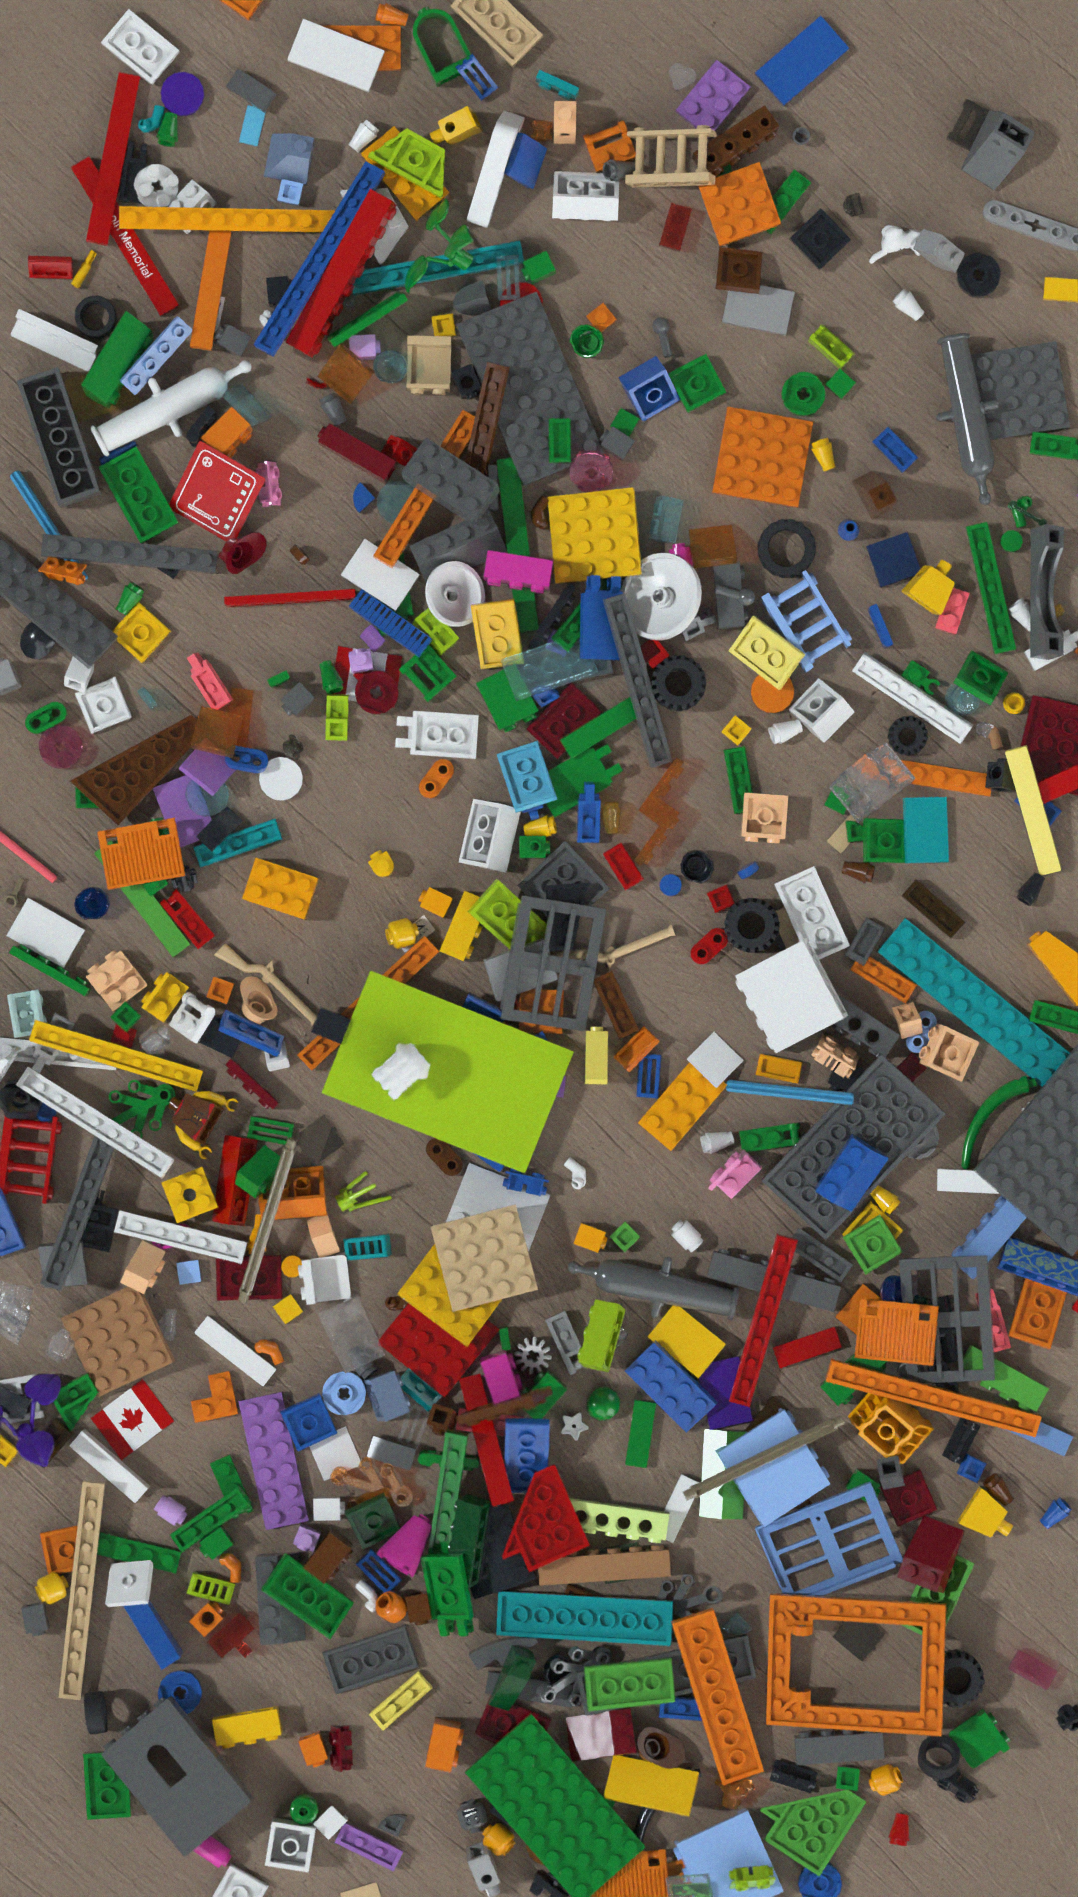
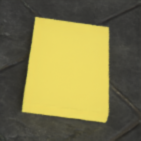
(766, 652)

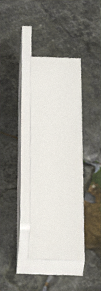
(55, 340)
(109, 1465)

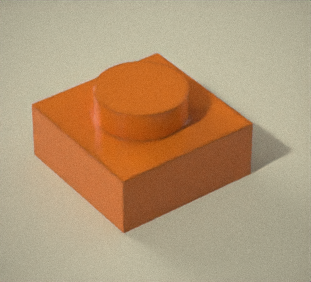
(601, 317)
(220, 990)

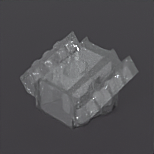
(871, 782)
(14, 1310)

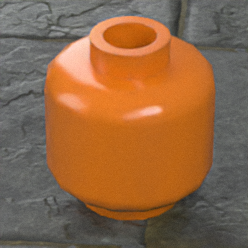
(391, 1607)

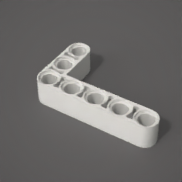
(494, 167)

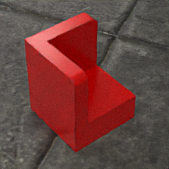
(653, 653)

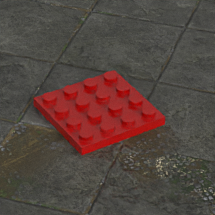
(431, 1350)

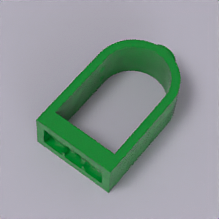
(449, 72)

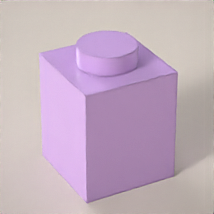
(365, 346)

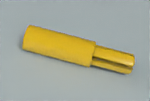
(83, 270)

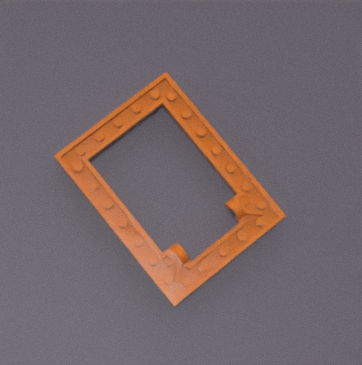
(793, 1707)

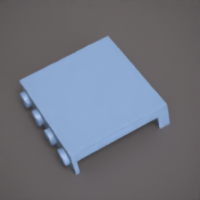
(782, 1482)
(725, 1847)

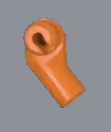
(271, 1348)
(233, 1565)

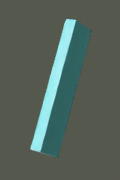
(240, 842)

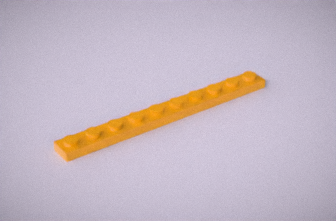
(223, 219)

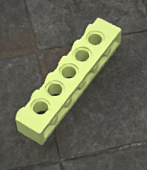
(592, 1508)

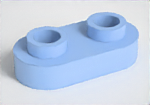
(924, 1036)

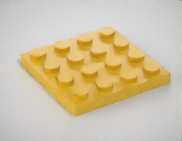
(594, 535)
(429, 1295)

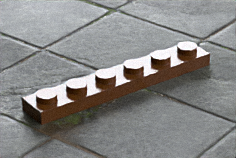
(487, 416)

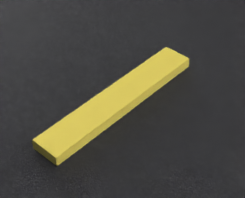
(1033, 810)

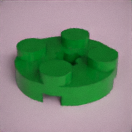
(813, 387)

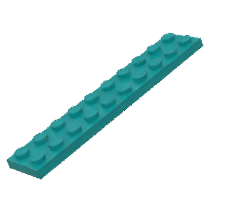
(973, 1002)

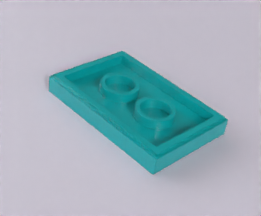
(925, 830)

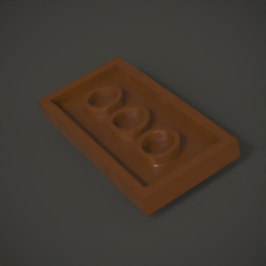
(492, 1411)

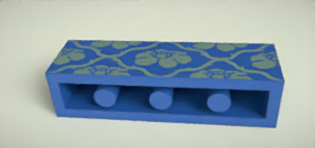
(1039, 1265)

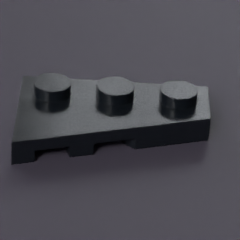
(553, 616)
(568, 893)

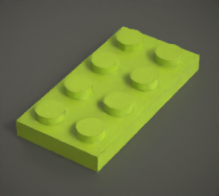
(498, 911)

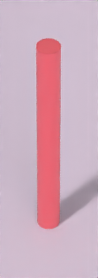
(27, 858)

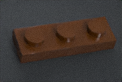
(615, 1005)

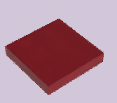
(911, 1500)

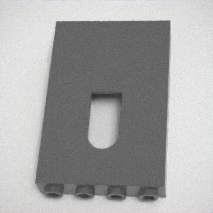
(197, 1802)

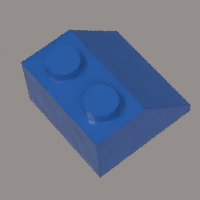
(649, 388)

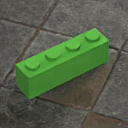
(1008, 1381)

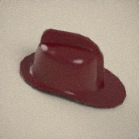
(243, 552)

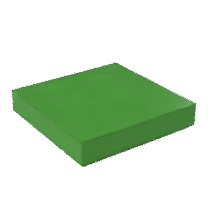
(872, 1244)

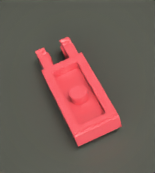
(1000, 1335)

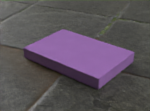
(174, 805)

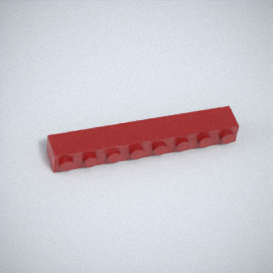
(341, 273)

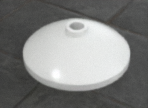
(463, 587)

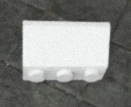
(585, 196)
(489, 835)

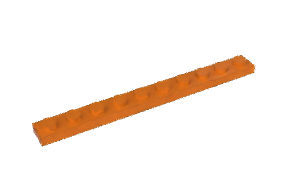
(933, 1398)

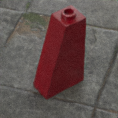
(357, 453)

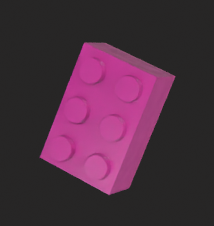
(517, 571)
(501, 1377)

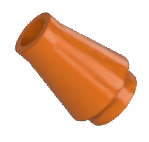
(390, 15)

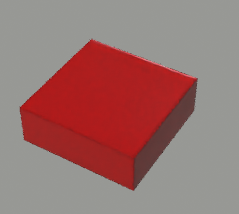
(720, 898)

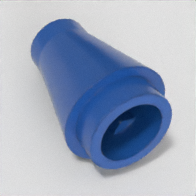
(844, 533)
(1056, 1512)

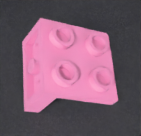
(738, 1172)

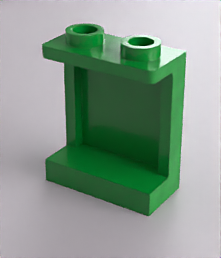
(502, 703)

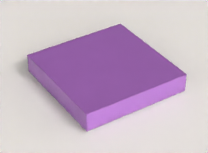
(207, 770)

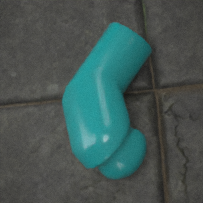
(154, 122)

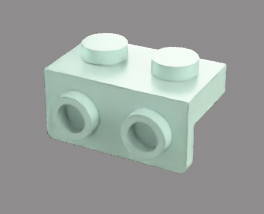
(24, 1010)

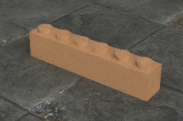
(607, 1566)

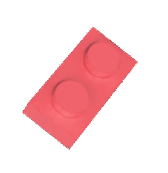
(953, 612)

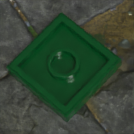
(373, 1520)

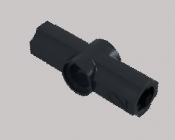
(948, 1335)

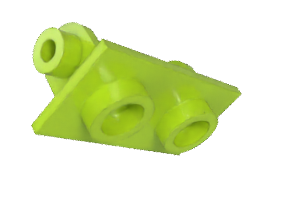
(759, 1879)

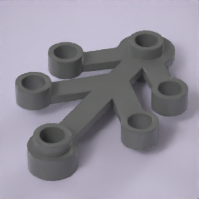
(679, 1604)
(593, 1659)

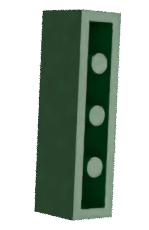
(469, 1533)

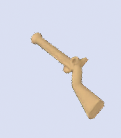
(613, 953)
(228, 955)

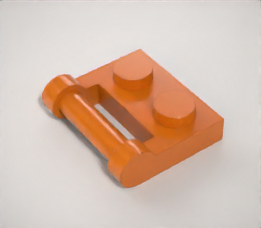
(618, 150)

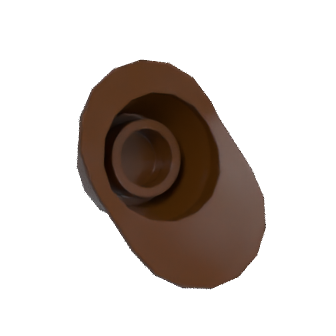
(660, 1748)

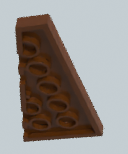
(129, 776)

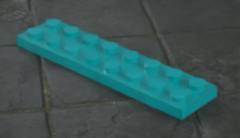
(584, 1618)

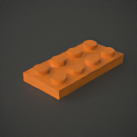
(383, 37)

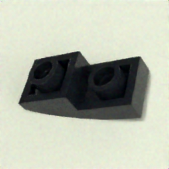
(219, 828)

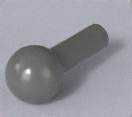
(661, 327)
(745, 596)

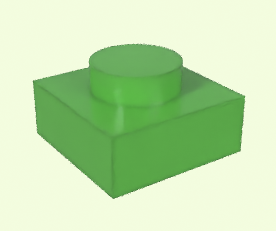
(624, 1236)

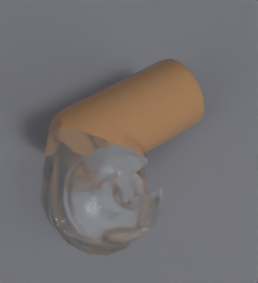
(991, 732)

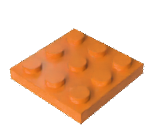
(740, 204)

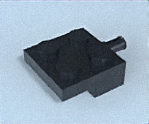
(100, 1225)

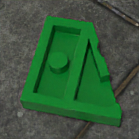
(75, 1398)

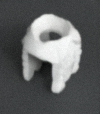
(401, 1070)

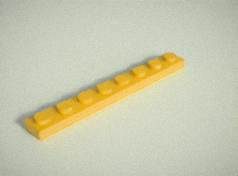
(115, 1055)

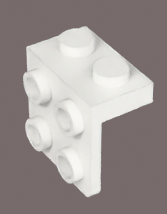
(325, 1279)

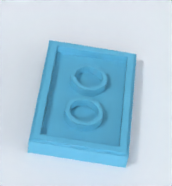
(526, 776)

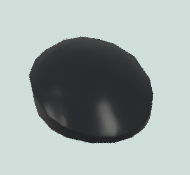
(35, 642)

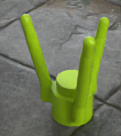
(347, 1199)

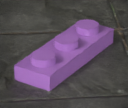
(369, 1846)

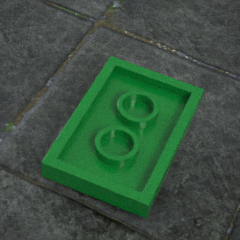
(104, 1790)

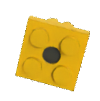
(189, 1194)

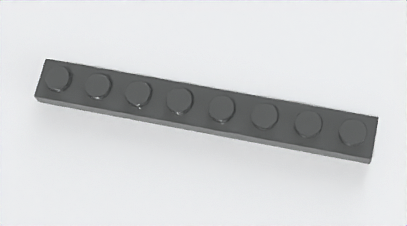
(129, 553)
(637, 680)
(77, 1214)

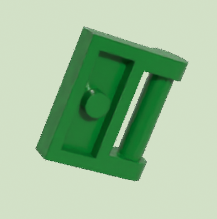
(434, 668)

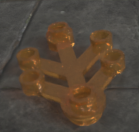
(374, 1487)

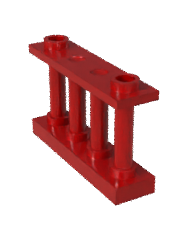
(8, 1165)

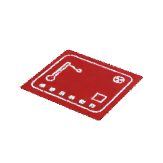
(216, 492)

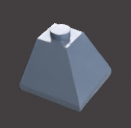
(289, 157)

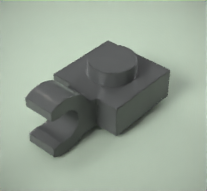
(697, 625)

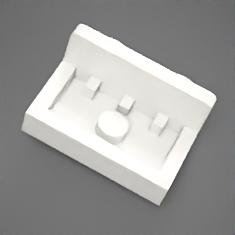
(193, 197)

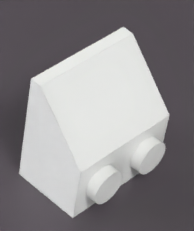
(821, 710)

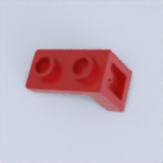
(399, 450)

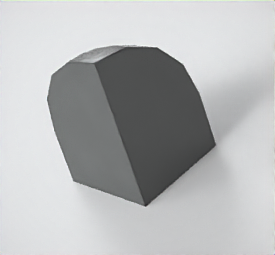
(472, 300)

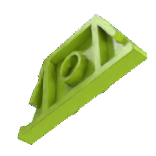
(414, 160)

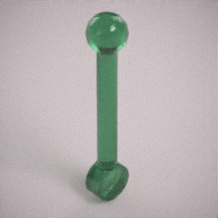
(1013, 505)

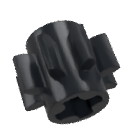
(185, 882)
(1068, 1717)

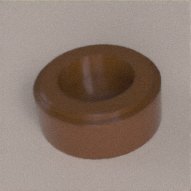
(299, 554)

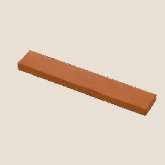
(210, 290)

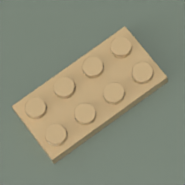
(499, 27)

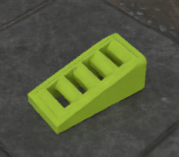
(200, 1593)

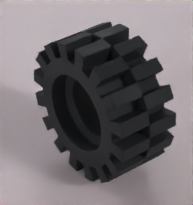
(917, 726)

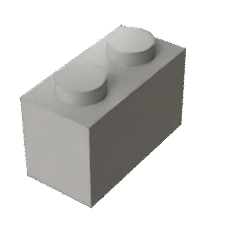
(939, 250)

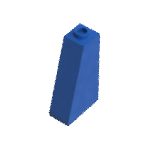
(155, 1633)

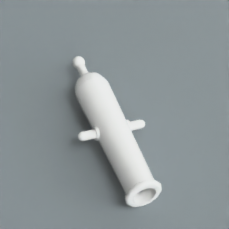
(166, 406)

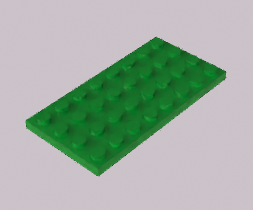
(554, 1809)

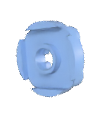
(346, 1405)

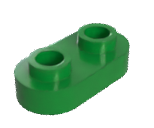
(46, 718)

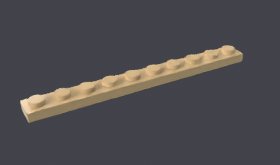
(81, 1590)

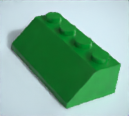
(116, 358)

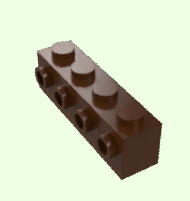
(739, 140)

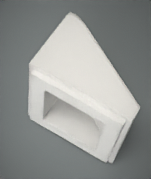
(279, 1062)

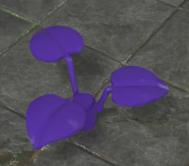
(37, 1445)

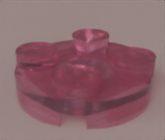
(597, 461)
(56, 735)

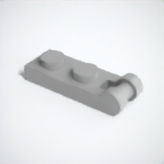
(565, 1339)

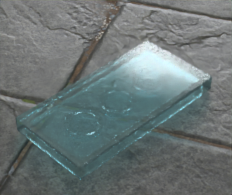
(545, 669)

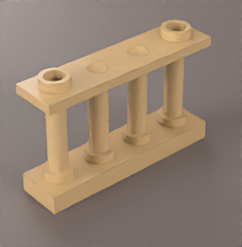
(680, 176)

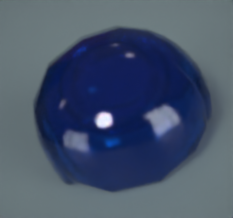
(92, 903)
(891, 1289)

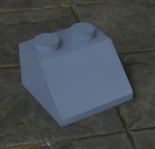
(387, 1396)

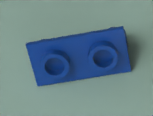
(517, 1179)

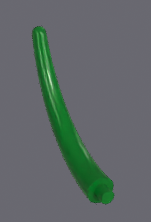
(998, 1097)

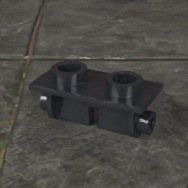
(961, 1440)
(793, 1776)
(963, 1790)

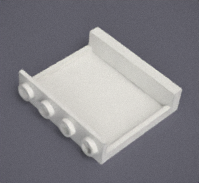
(791, 995)

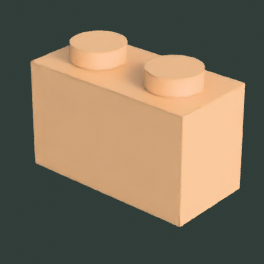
(143, 1266)

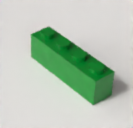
(843, 1394)

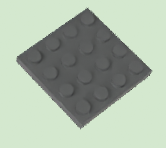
(1027, 387)

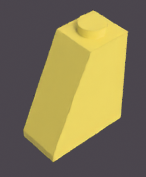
(596, 1056)

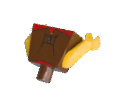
(197, 1116)

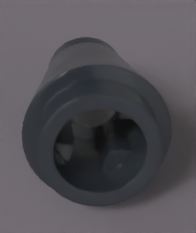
(1030, 889)

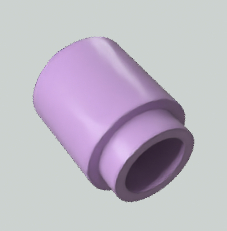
(171, 1510)

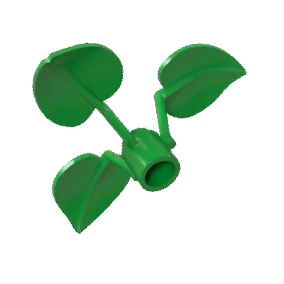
(454, 251)

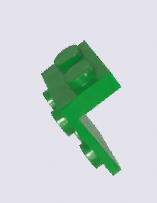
(979, 1738)

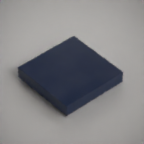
(893, 559)

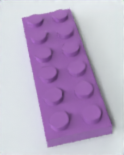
(273, 1461)

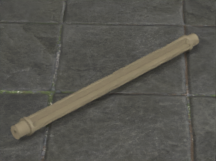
(267, 1220)
(763, 1458)

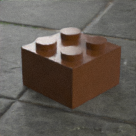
(328, 1555)

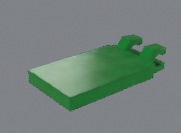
(570, 776)
(448, 1592)

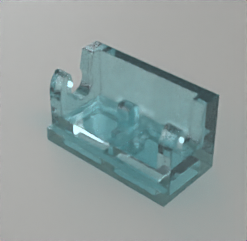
(665, 519)

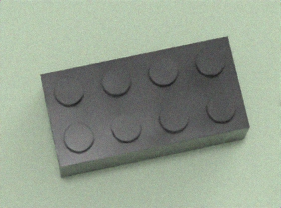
(450, 481)

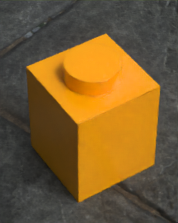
(435, 902)
(590, 1238)

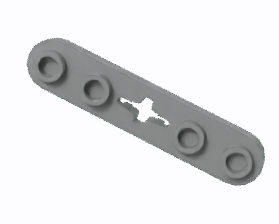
(1013, 219)

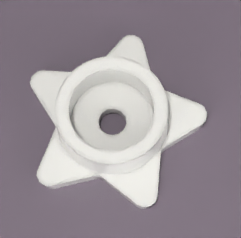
(569, 1421)

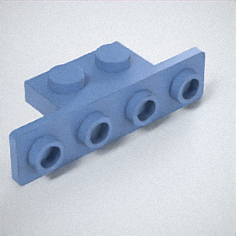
(156, 355)

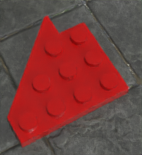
(545, 1523)

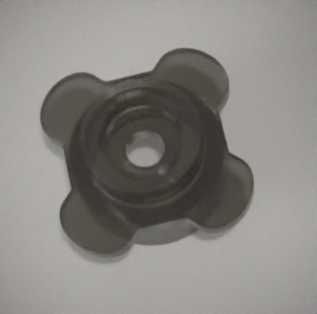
(292, 747)

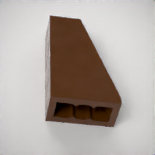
(875, 494)

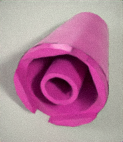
(407, 1545)

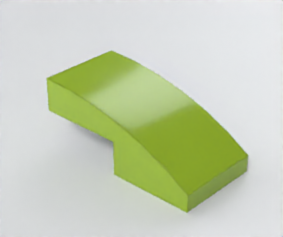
(337, 717)

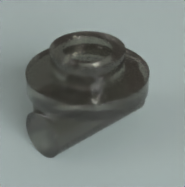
(853, 205)

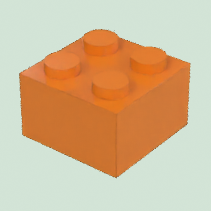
(228, 433)
(443, 1742)

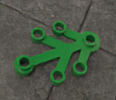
(141, 1107)

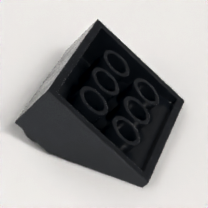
(495, 1572)

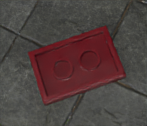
(561, 718)
(267, 1283)
(497, 1722)

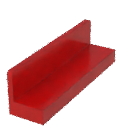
(230, 1198)

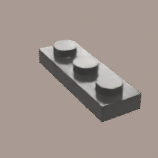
(821, 1255)

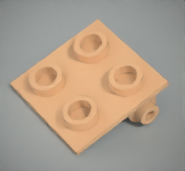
(846, 1056)

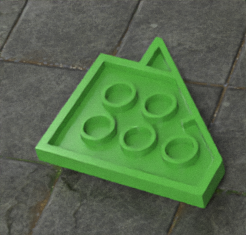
(813, 1827)

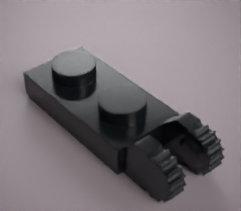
(130, 170)

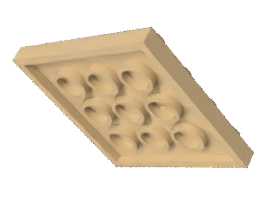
(484, 1257)

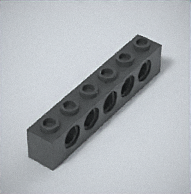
(886, 1036)

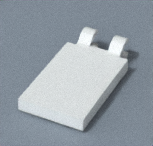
(440, 734)

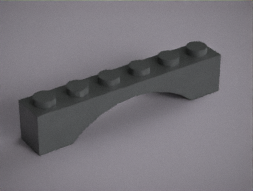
(1045, 632)

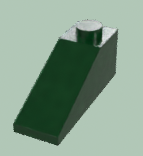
(512, 1678)

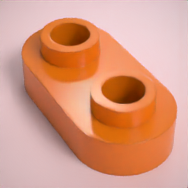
(436, 778)

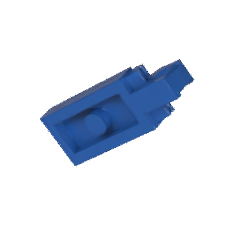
(588, 815)

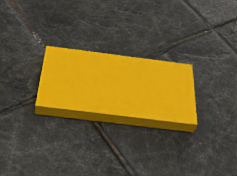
(651, 1785)

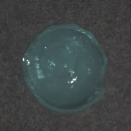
(390, 366)
(961, 701)

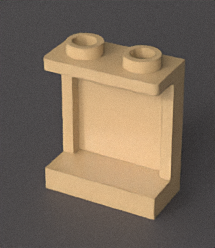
(429, 364)

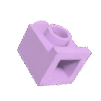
(361, 660)
(306, 1538)

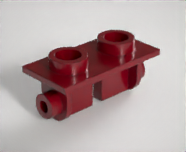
(338, 1738)

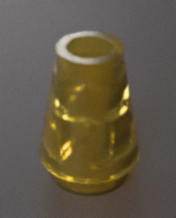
(611, 816)

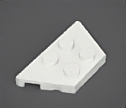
(394, 231)

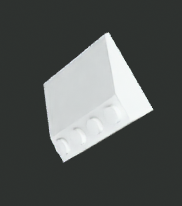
(484, 1192)

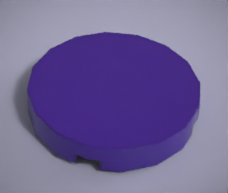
(182, 94)

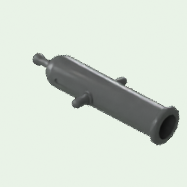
(967, 411)
(660, 1287)

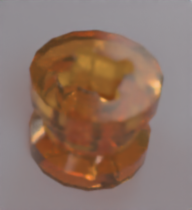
(541, 130)

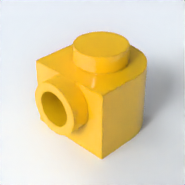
(381, 863)

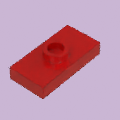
(50, 267)
(623, 866)

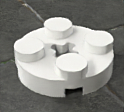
(168, 183)

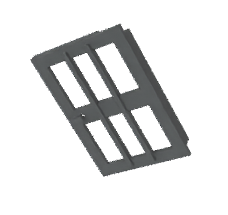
(520, 958)
(956, 1319)

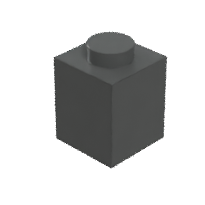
(231, 339)
(616, 443)
(297, 700)
(890, 1472)
(35, 1618)

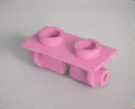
(271, 493)

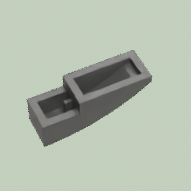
(498, 1649)

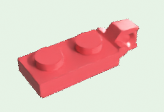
(208, 682)

